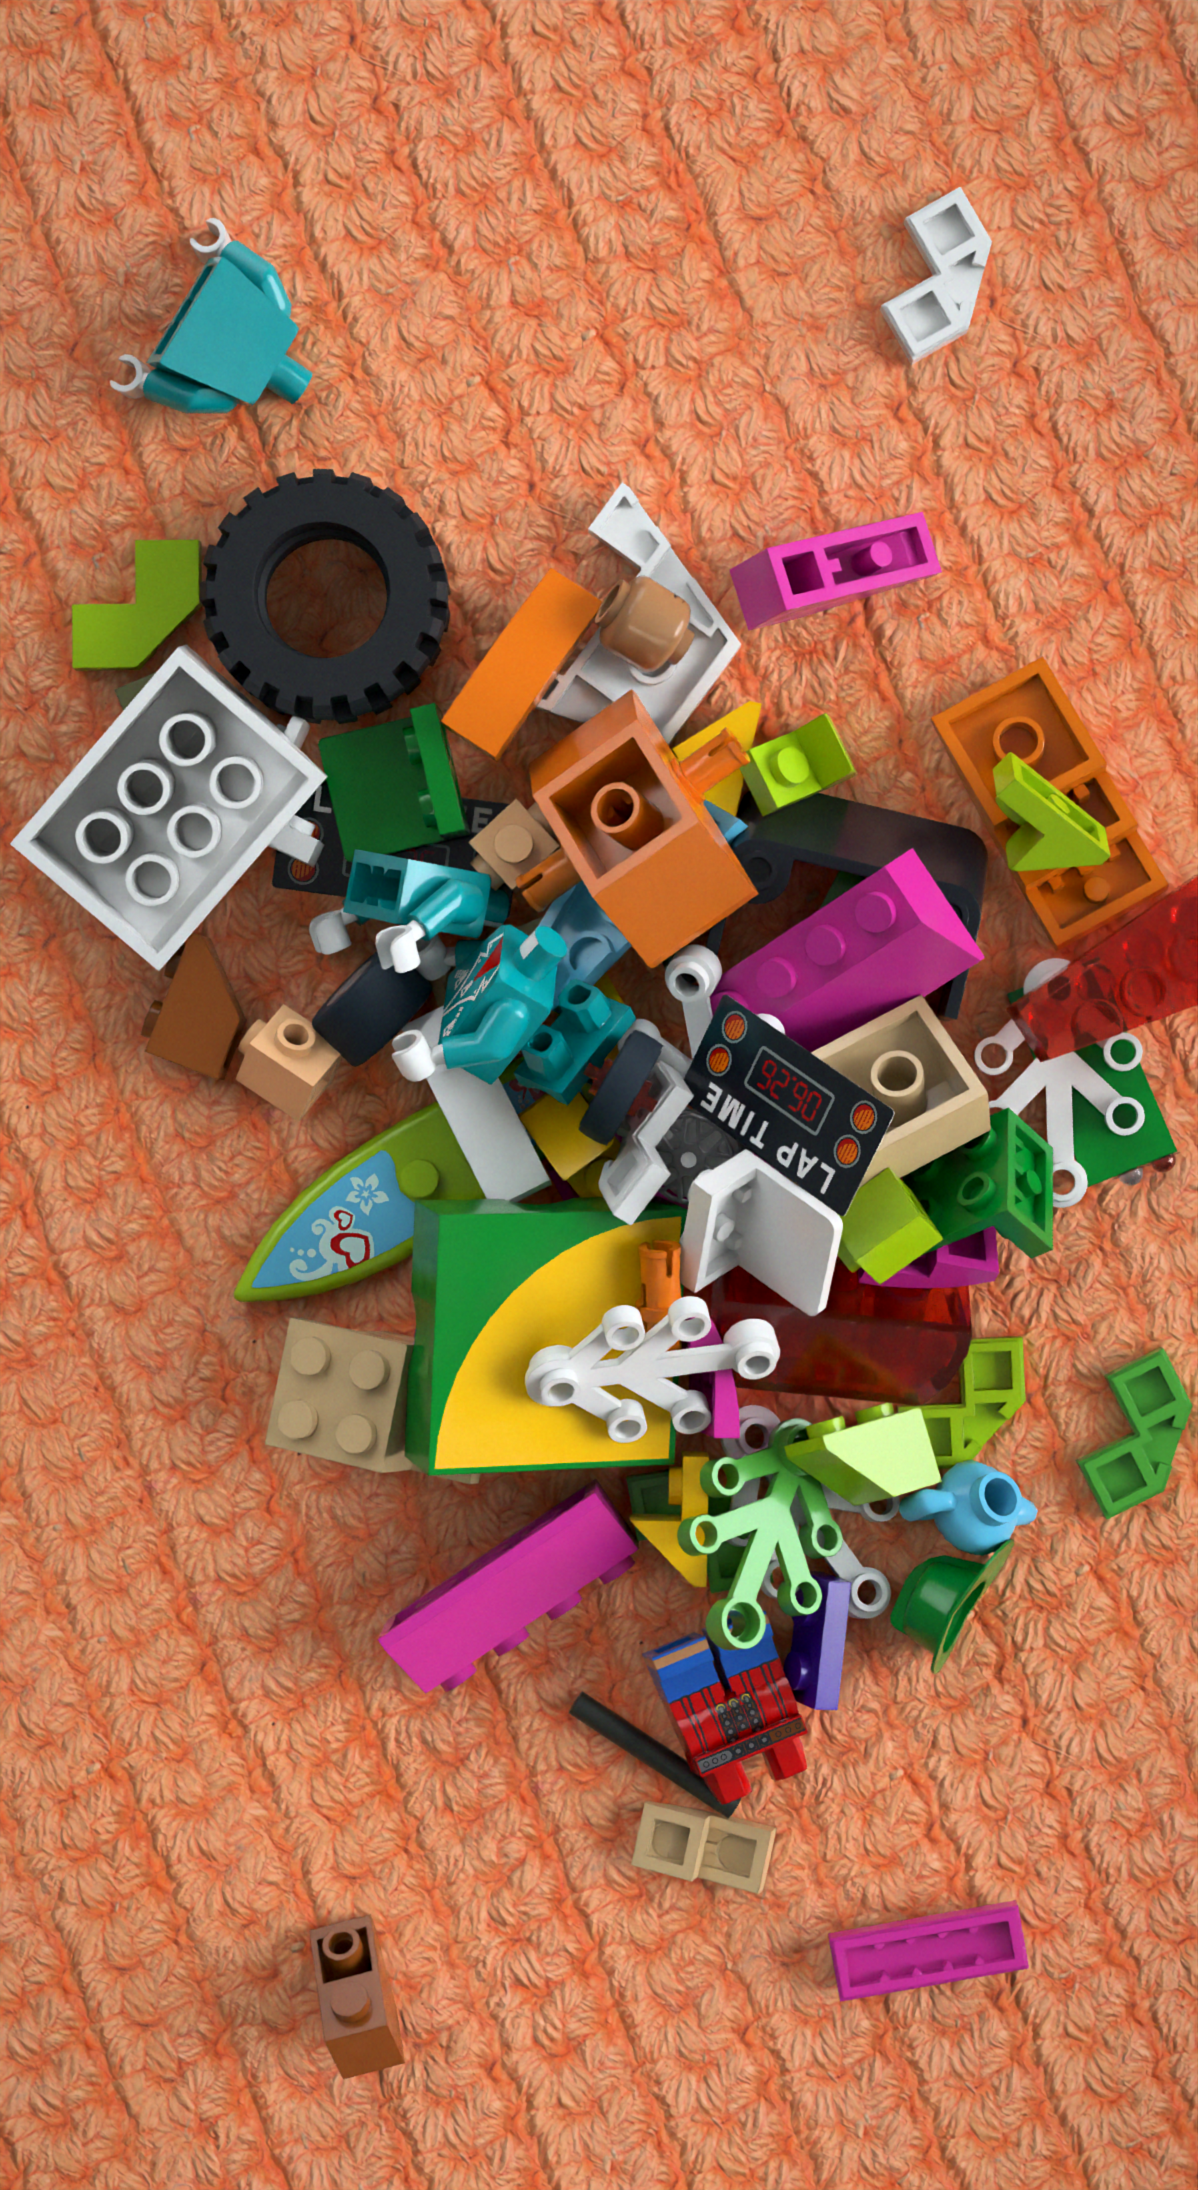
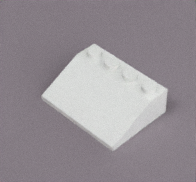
(169, 807)

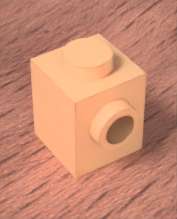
(513, 844)
(287, 1062)

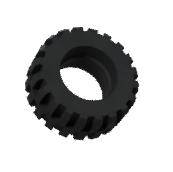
(273, 528)

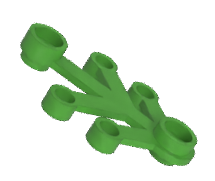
(771, 1529)

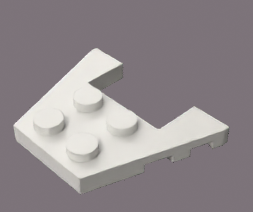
(601, 677)

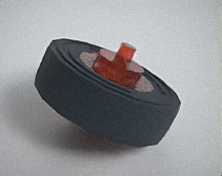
(620, 1087)

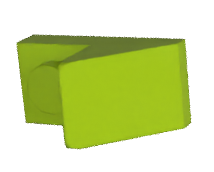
(797, 765)
(1053, 827)

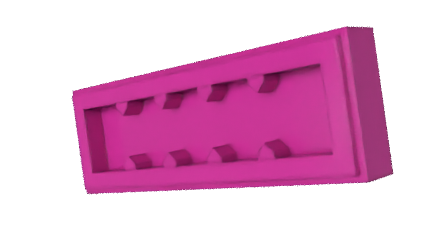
(928, 1950)

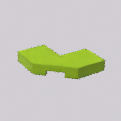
(129, 634)
(989, 1395)

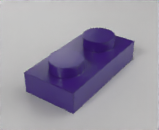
(819, 1644)

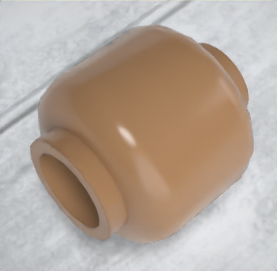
(644, 624)

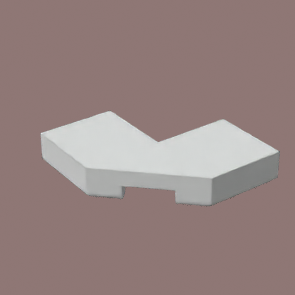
(956, 254)
(639, 1169)

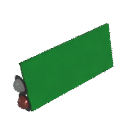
(1095, 1145)

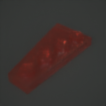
(1120, 982)

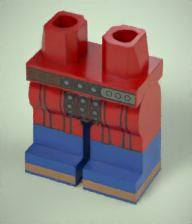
(731, 1724)

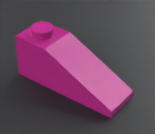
(833, 570)

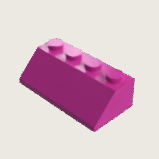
(856, 957)
(509, 1588)

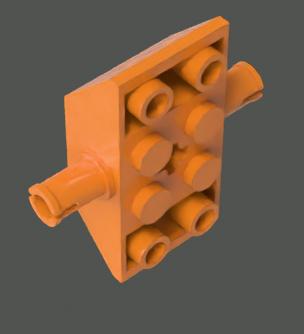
(638, 829)

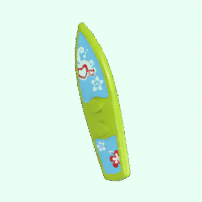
(364, 1205)

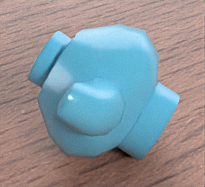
(972, 1507)

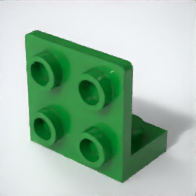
(394, 785)
(990, 1182)

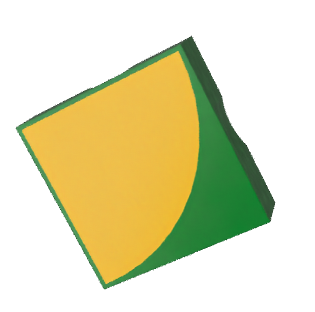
(493, 1292)

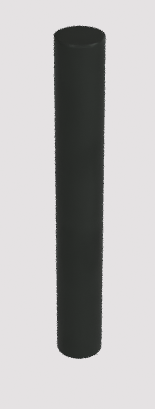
(646, 1750)

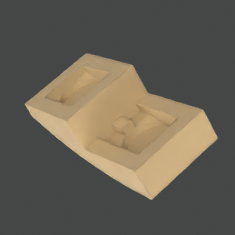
(704, 1846)

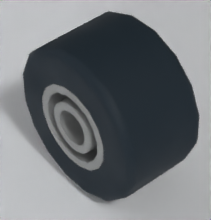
(370, 1009)

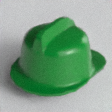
(941, 1597)

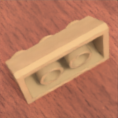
(919, 1074)

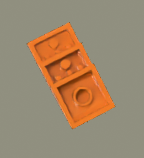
(1041, 727)

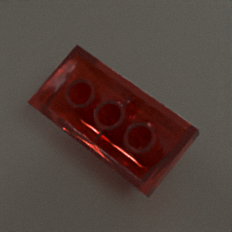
(864, 1343)

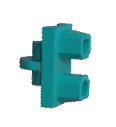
(579, 1036)

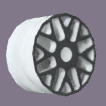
(691, 1148)

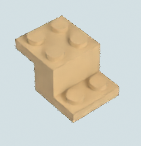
(345, 1397)

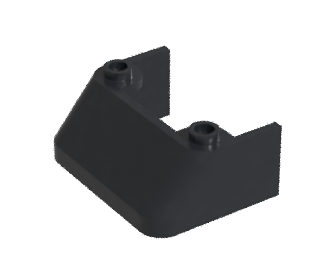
(860, 842)

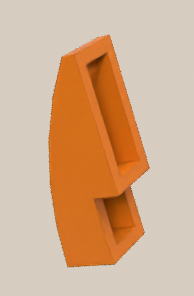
(522, 664)

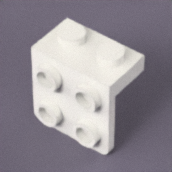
(764, 1224)

